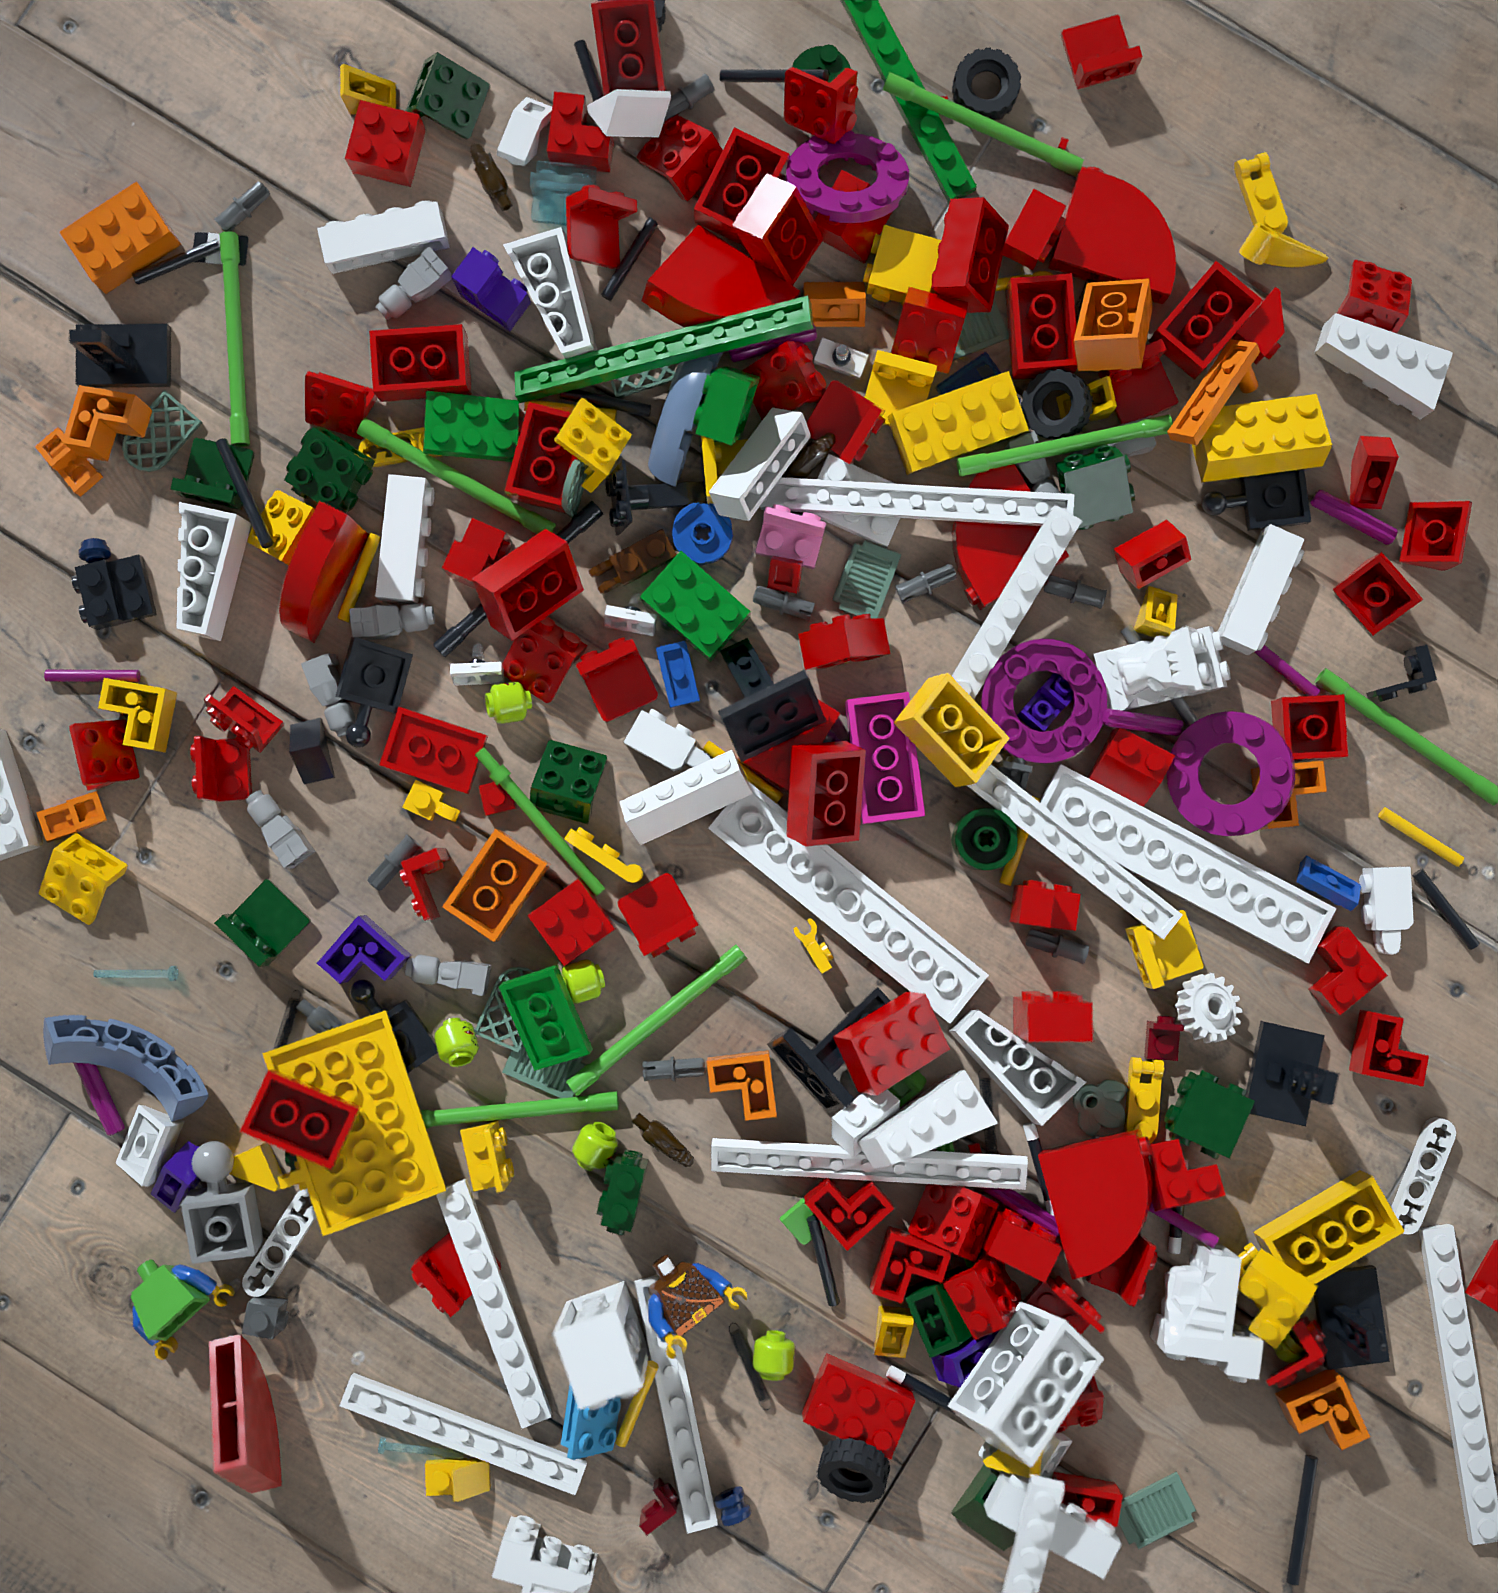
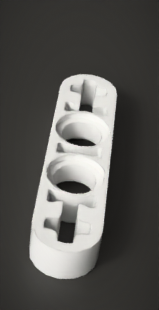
(1428, 1178)
(285, 1242)

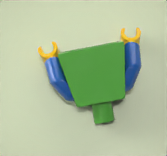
(169, 1300)

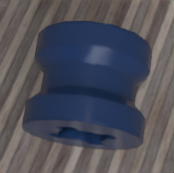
(732, 1506)

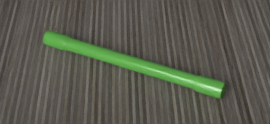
(910, 92)
(230, 259)
(1143, 429)
(385, 439)
(1477, 783)
(593, 1071)
(592, 1103)

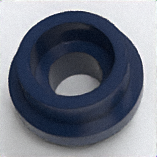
(94, 550)

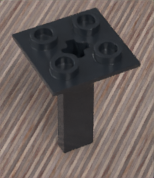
(644, 497)

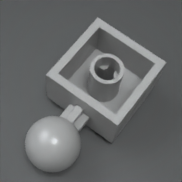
(221, 1218)

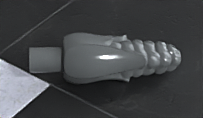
(318, 1018)

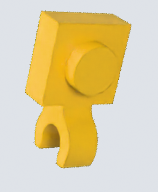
(428, 801)
(819, 953)

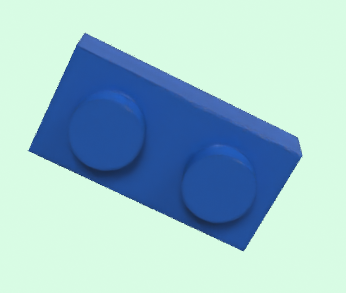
(677, 674)
(1328, 883)

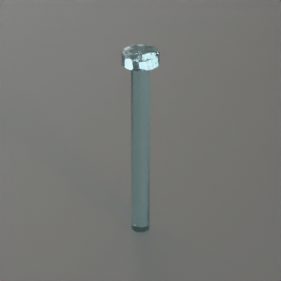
(172, 973)
(383, 1445)

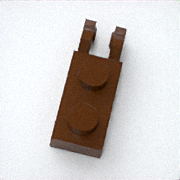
(635, 561)

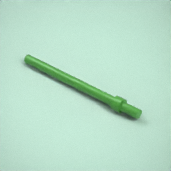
(500, 775)

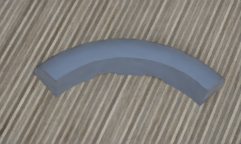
(677, 416)
(130, 1052)

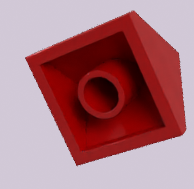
(1436, 534)
(1377, 593)

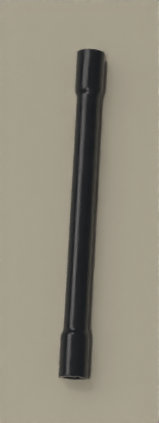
(457, 634)

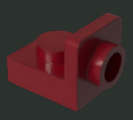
(1163, 1038)
(658, 1512)

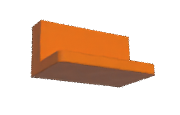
(837, 303)

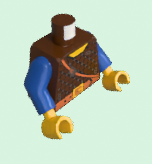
(685, 1298)

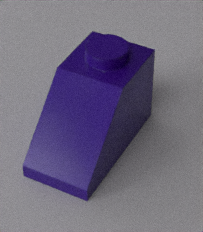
(176, 1178)
(957, 1364)

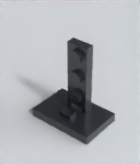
(122, 355)
(769, 710)
(817, 1065)
(1287, 1074)
(1351, 1318)

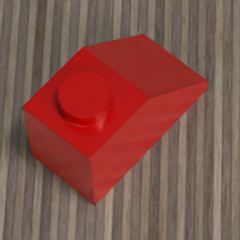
(1264, 326)
(1372, 471)

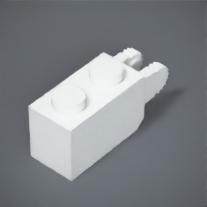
(664, 743)
(1387, 905)

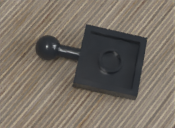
(1267, 500)
(374, 679)
(410, 1032)

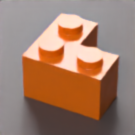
(99, 416)
(1308, 780)
(745, 1072)
(1327, 1402)

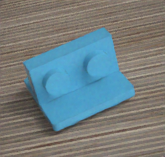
(587, 1430)

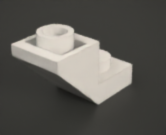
(523, 131)

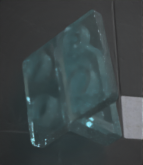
(553, 184)

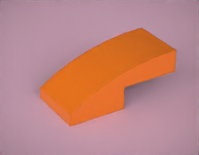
(75, 470)
(71, 816)

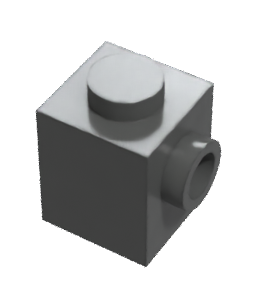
(265, 1316)

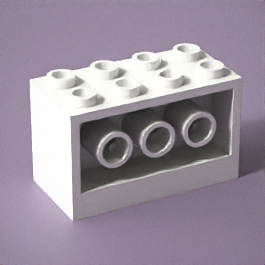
(602, 1346)
(1026, 1383)

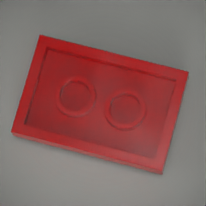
(433, 750)

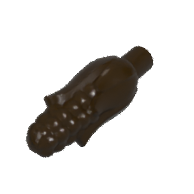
(490, 176)
(810, 457)
(663, 1140)

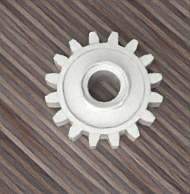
(1208, 1008)

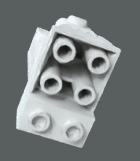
(1163, 668)
(1200, 1315)
(542, 1563)

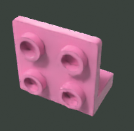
(790, 535)

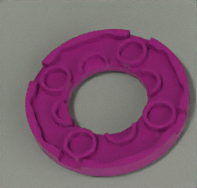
(856, 206)
(1083, 679)
(1272, 791)

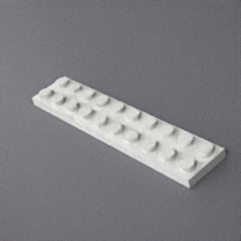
(1190, 865)
(850, 904)

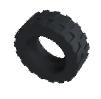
(991, 61)
(1080, 404)
(855, 1455)

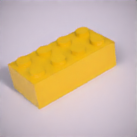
(957, 423)
(1264, 439)
(1332, 1228)

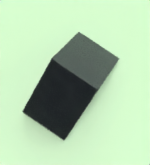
(310, 751)

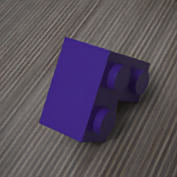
(484, 287)
(363, 944)

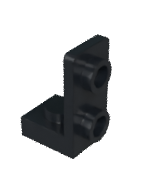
(1419, 666)

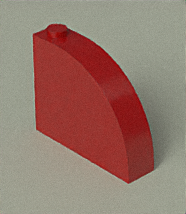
(1115, 234)
(711, 281)
(991, 551)
(319, 570)
(1099, 1197)
(242, 1417)

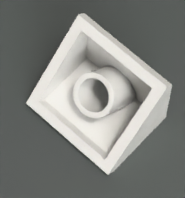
(631, 112)
(148, 1144)

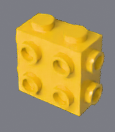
(900, 262)

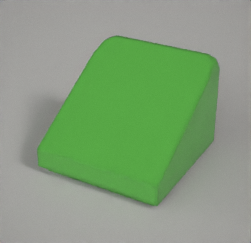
(908, 1087)
(796, 1221)

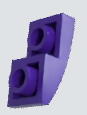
(1046, 703)

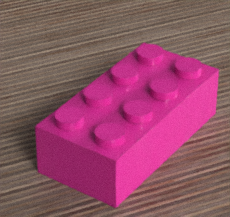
(891, 761)

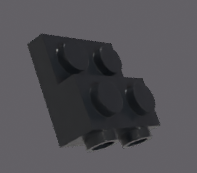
(114, 592)

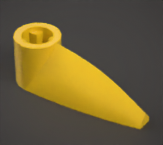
(1278, 249)

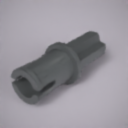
(689, 95)
(242, 207)
(925, 583)
(1075, 591)
(783, 603)
(392, 864)
(1057, 945)
(673, 1069)

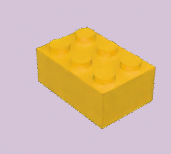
(951, 730)

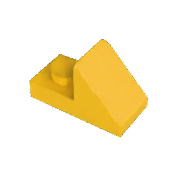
(457, 1477)

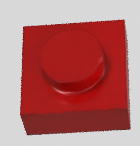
(785, 574)
(495, 799)

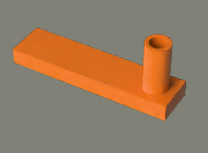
(1228, 371)

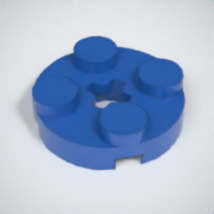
(684, 533)

